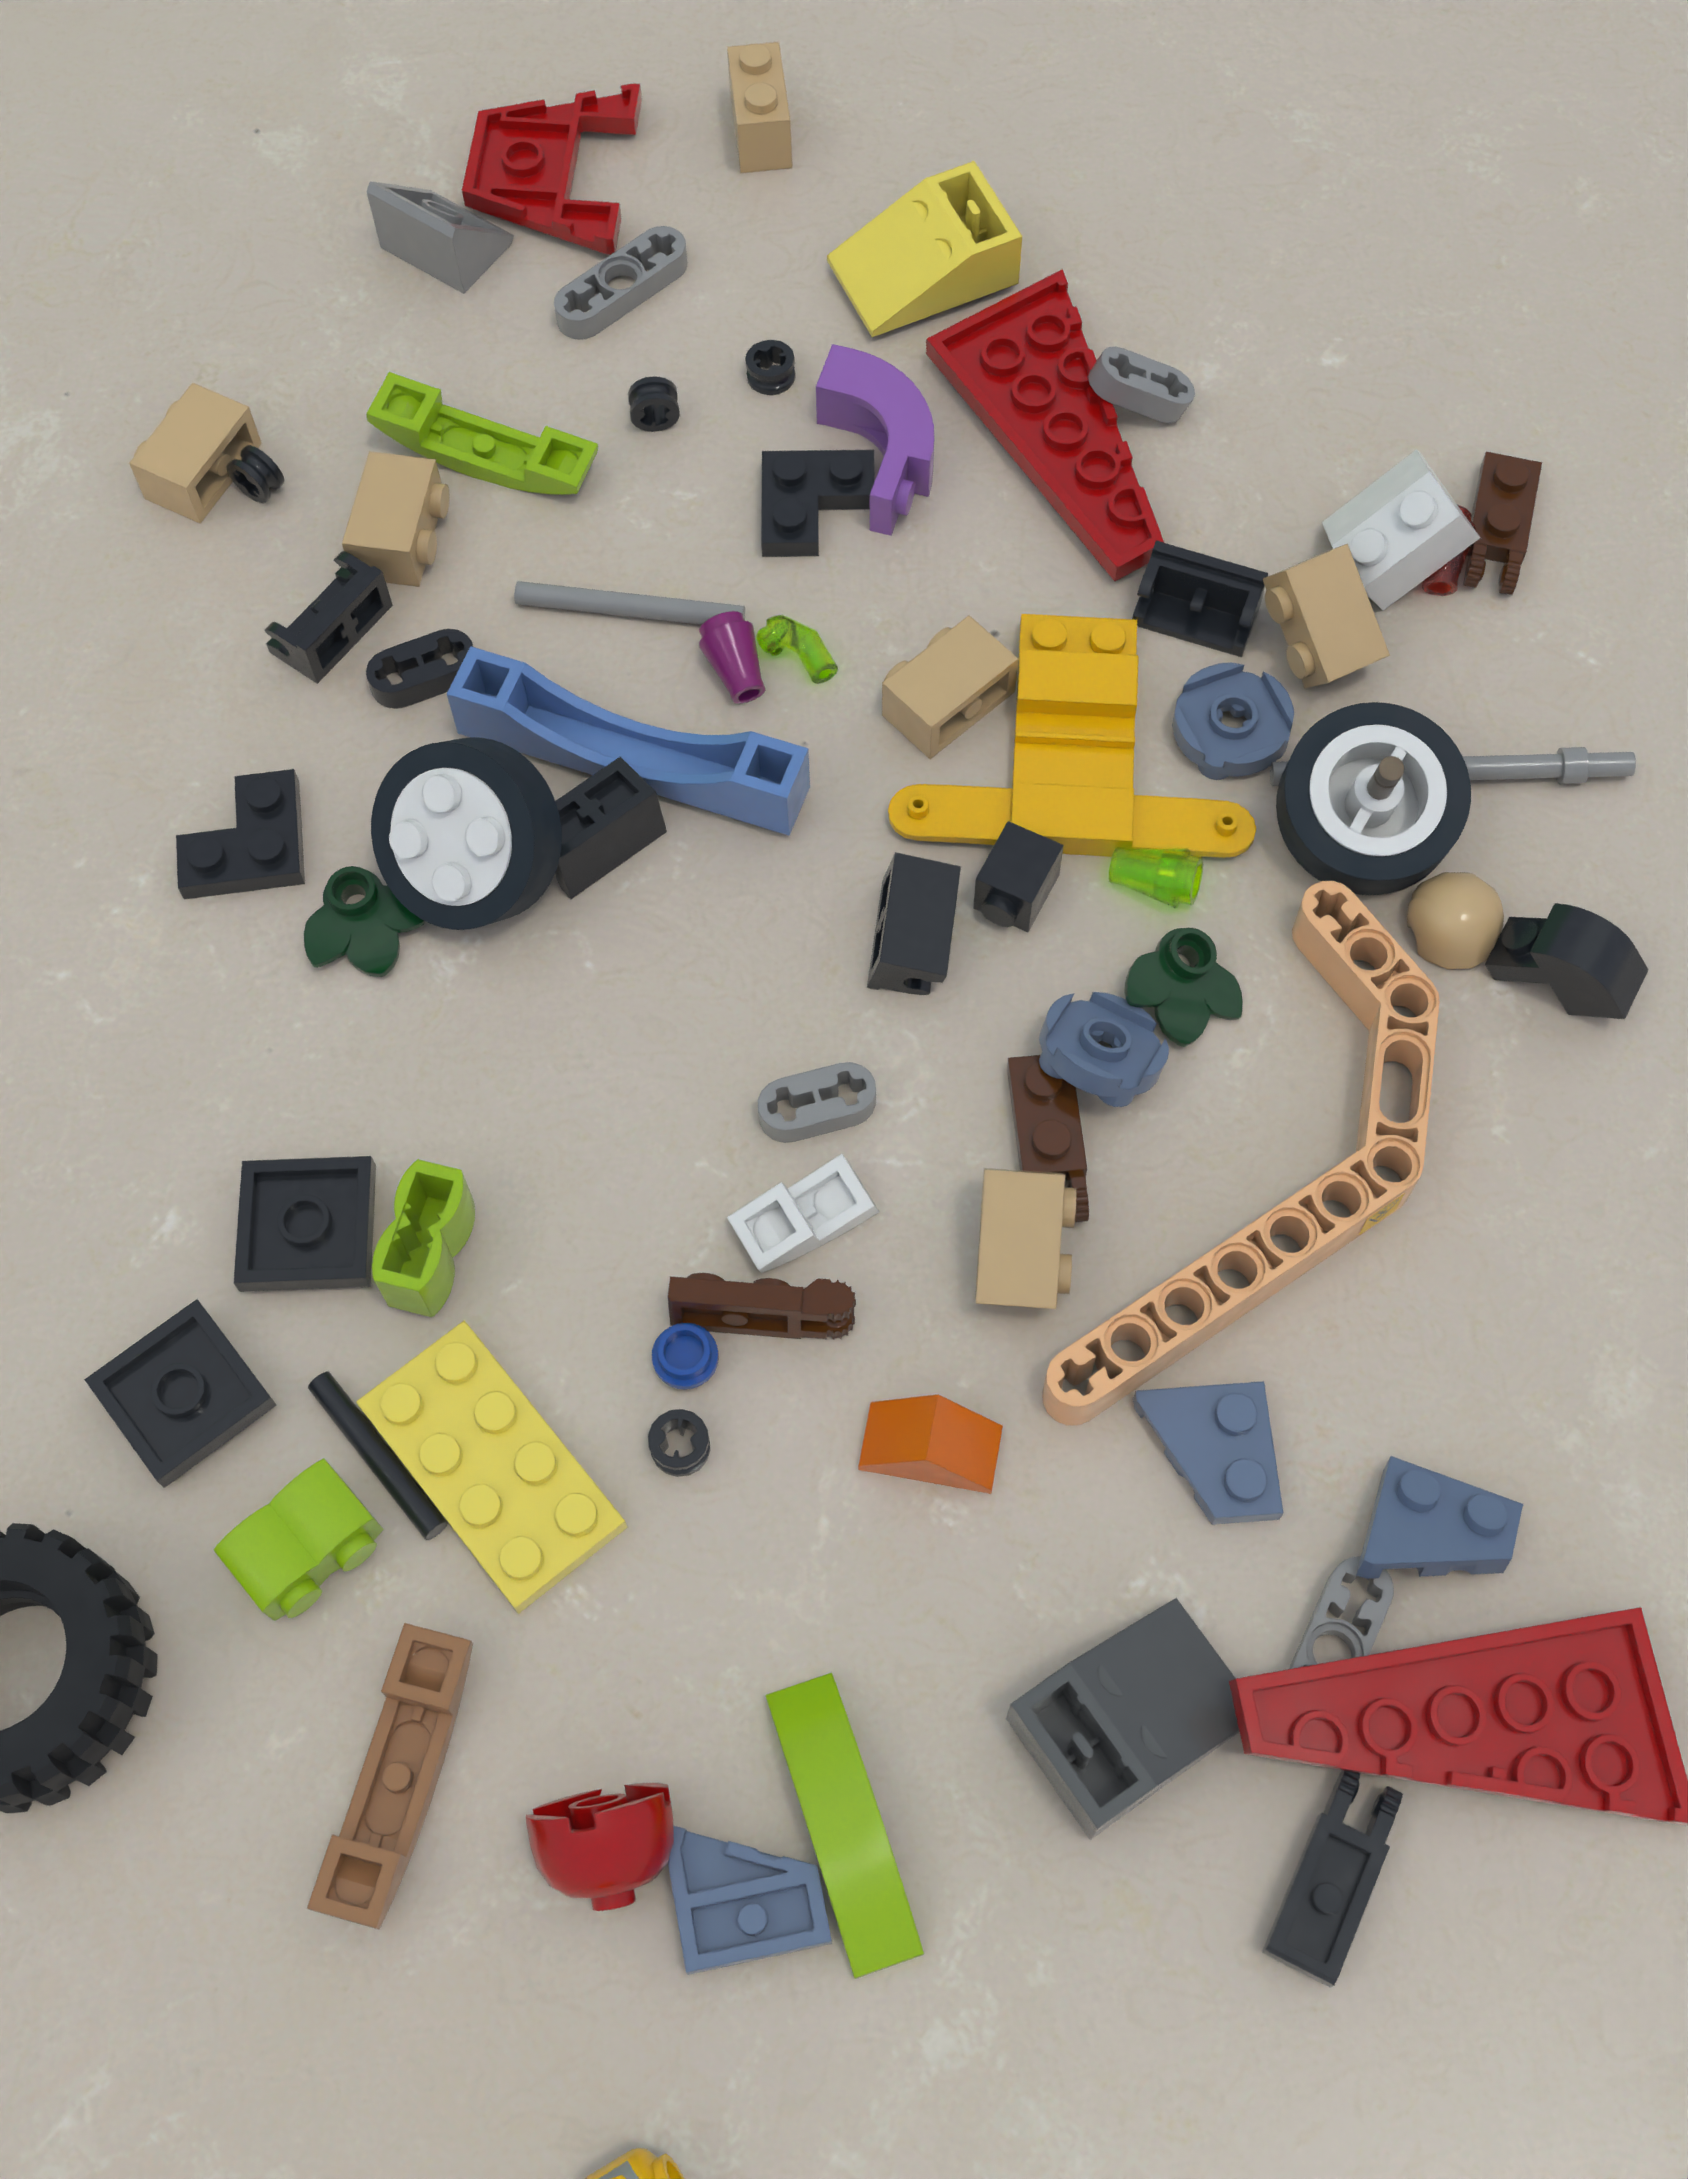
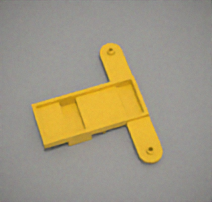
(1074, 759)

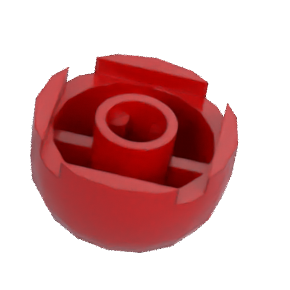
(603, 1842)

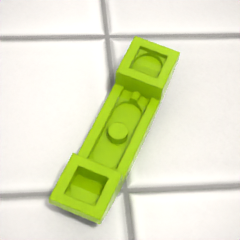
(477, 446)
(845, 1826)

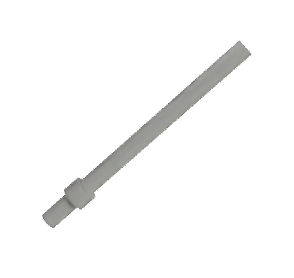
(1567, 766)

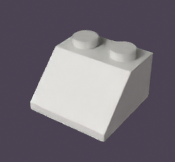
(1400, 529)

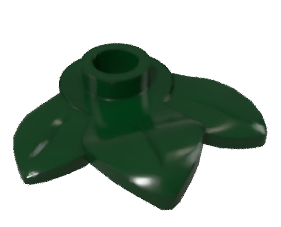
(359, 930)
(1183, 993)

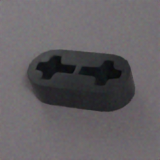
(419, 666)

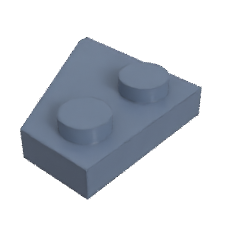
(1221, 1446)
(1437, 1525)
(742, 1903)

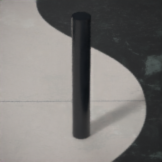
(377, 1455)

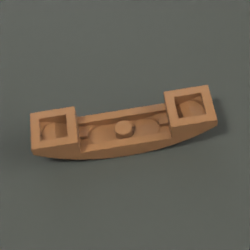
(396, 1779)

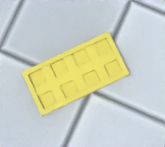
(492, 1466)

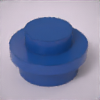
(685, 1356)

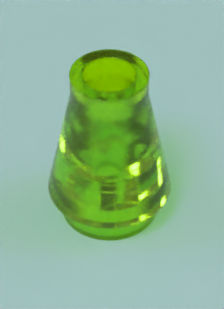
(1161, 874)

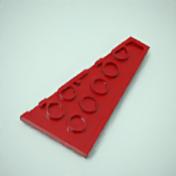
(1029, 384)
(1517, 1713)

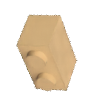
(760, 107)
(190, 449)
(397, 516)
(1325, 617)
(948, 686)
(1022, 1238)

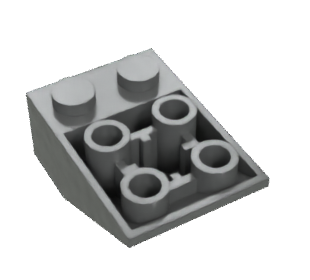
(1128, 1716)

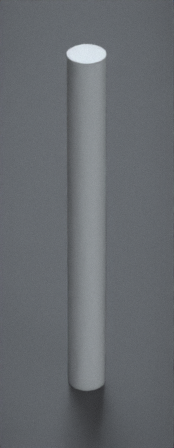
(619, 603)

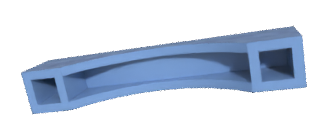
(729, 775)

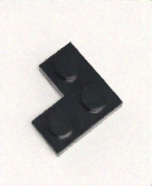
(801, 485)
(258, 853)

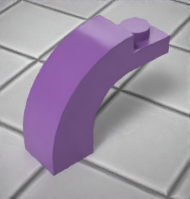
(887, 408)

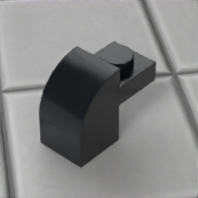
(1578, 954)

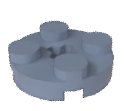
(1228, 750)
(1115, 1073)

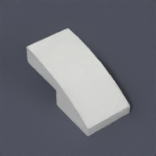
(804, 1216)

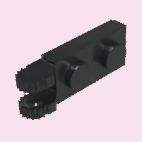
(1332, 1884)

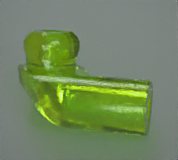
(801, 639)

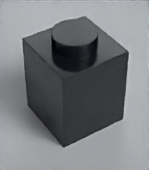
(1017, 877)

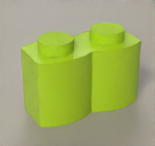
(417, 1249)
(299, 1541)

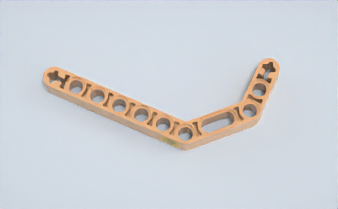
(1331, 934)

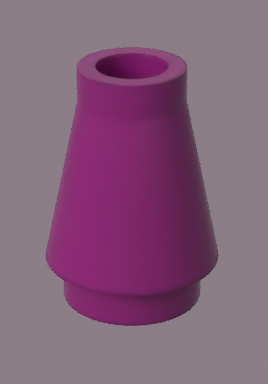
(733, 654)

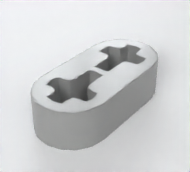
(1141, 384)
(817, 1102)

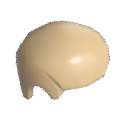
(1455, 919)

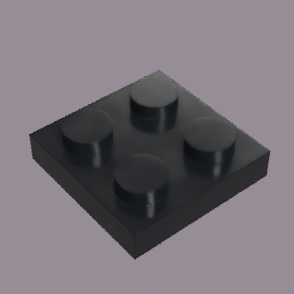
(305, 1224)
(180, 1393)

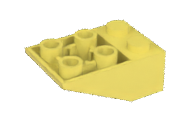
(929, 251)

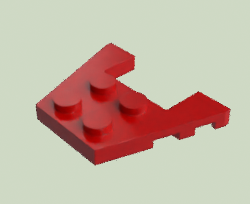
(527, 161)

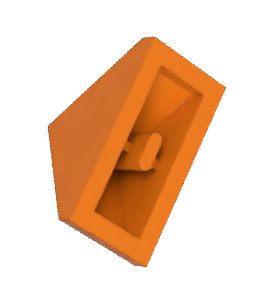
(931, 1442)

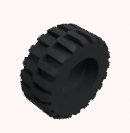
(100, 1668)

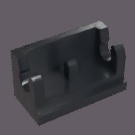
(1199, 598)
(333, 619)
(605, 825)
(914, 925)

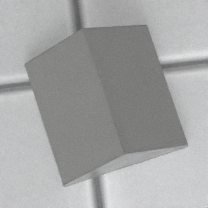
(435, 234)

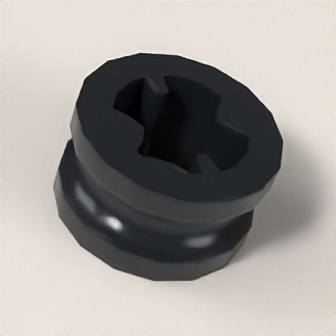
(776, 378)
(653, 404)
(255, 474)
(658, 1443)

